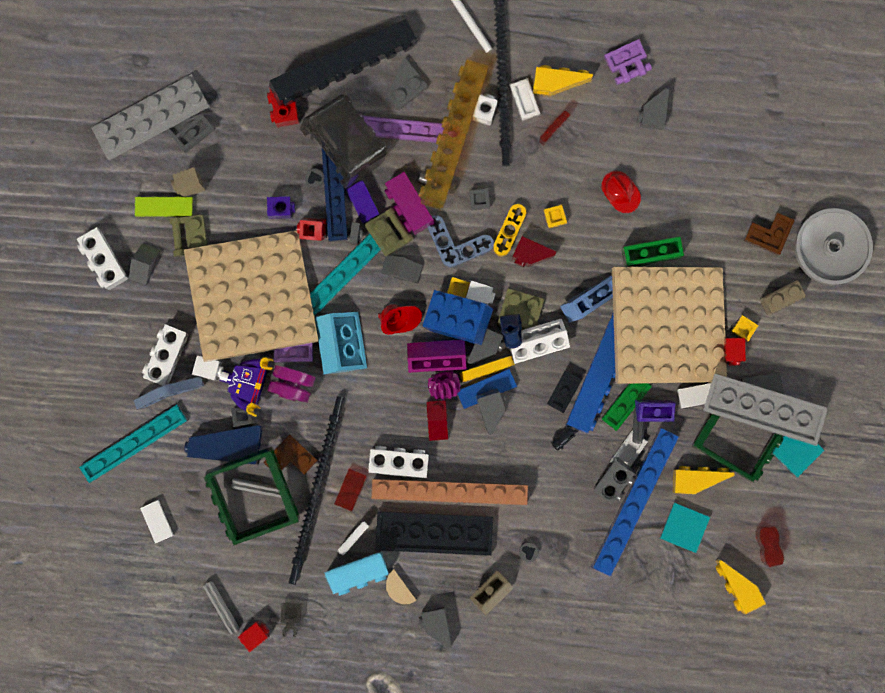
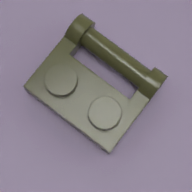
(195, 233)
(384, 235)

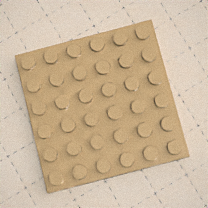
(250, 296)
(668, 324)

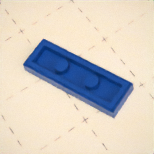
(503, 382)

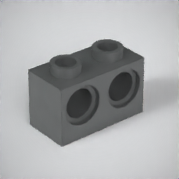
(612, 479)

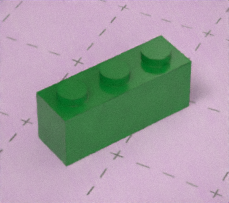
(652, 252)

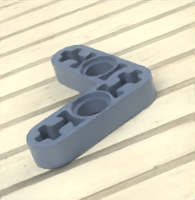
(457, 251)
(167, 391)

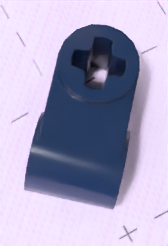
(511, 329)

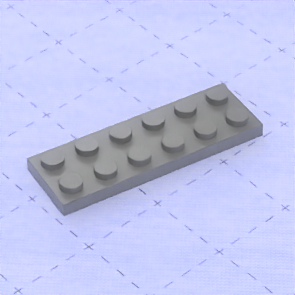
(150, 117)
(765, 409)

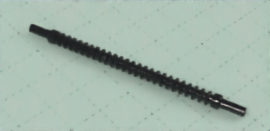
(504, 143)
(297, 561)

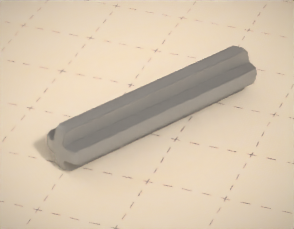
(255, 487)
(221, 607)

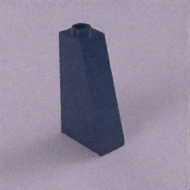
(225, 445)

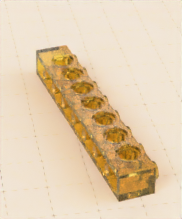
(437, 197)

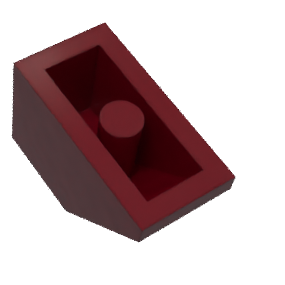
(531, 253)
(437, 420)

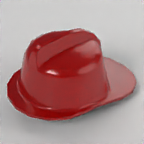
(621, 192)
(399, 319)

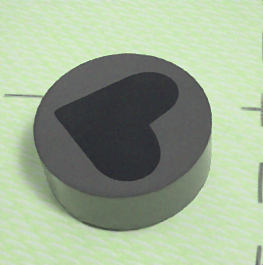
(314, 178)
(528, 552)

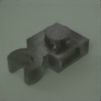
(290, 615)

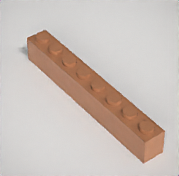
(449, 492)

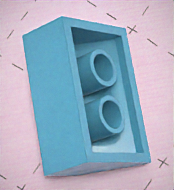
(340, 342)
(357, 573)

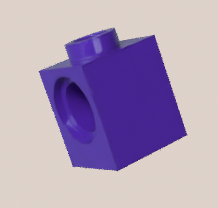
(273, 202)

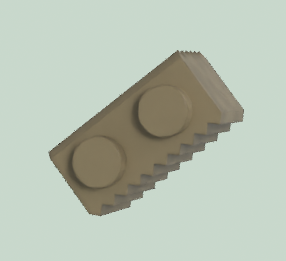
(187, 182)
(782, 298)
(491, 593)

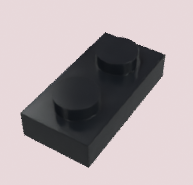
(564, 391)

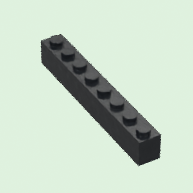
(342, 62)

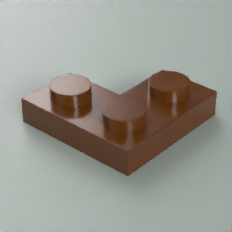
(773, 238)
(292, 451)

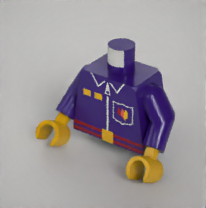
(247, 383)

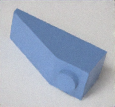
(588, 300)

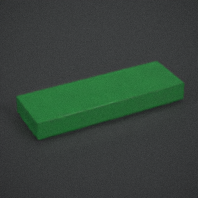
(625, 404)

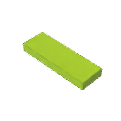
(163, 206)

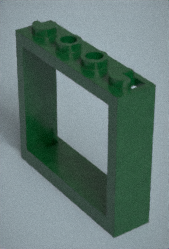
(756, 472)
(281, 484)

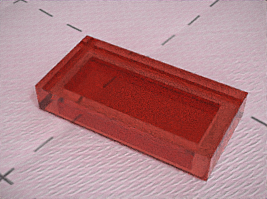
(554, 127)
(350, 490)

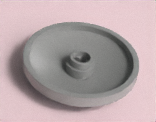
(833, 246)

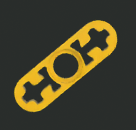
(508, 245)
(486, 369)

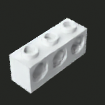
(111, 262)
(541, 341)
(167, 366)
(389, 467)

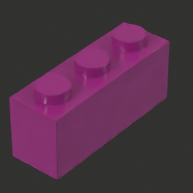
(408, 203)
(436, 356)

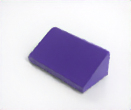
(362, 202)
(655, 410)

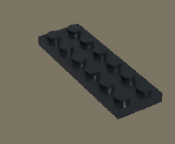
(434, 533)

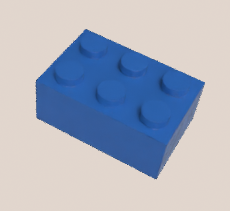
(457, 317)

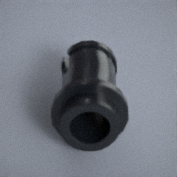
(562, 439)

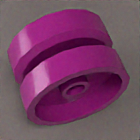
(291, 384)

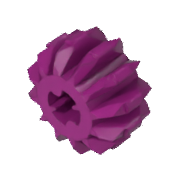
(444, 385)

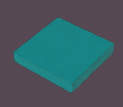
(797, 455)
(684, 527)

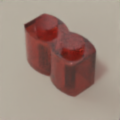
(770, 551)

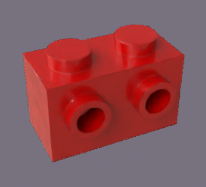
(283, 114)

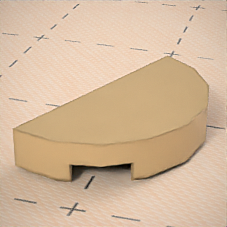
(398, 590)

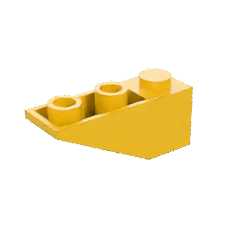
(553, 81)
(695, 481)
(744, 591)

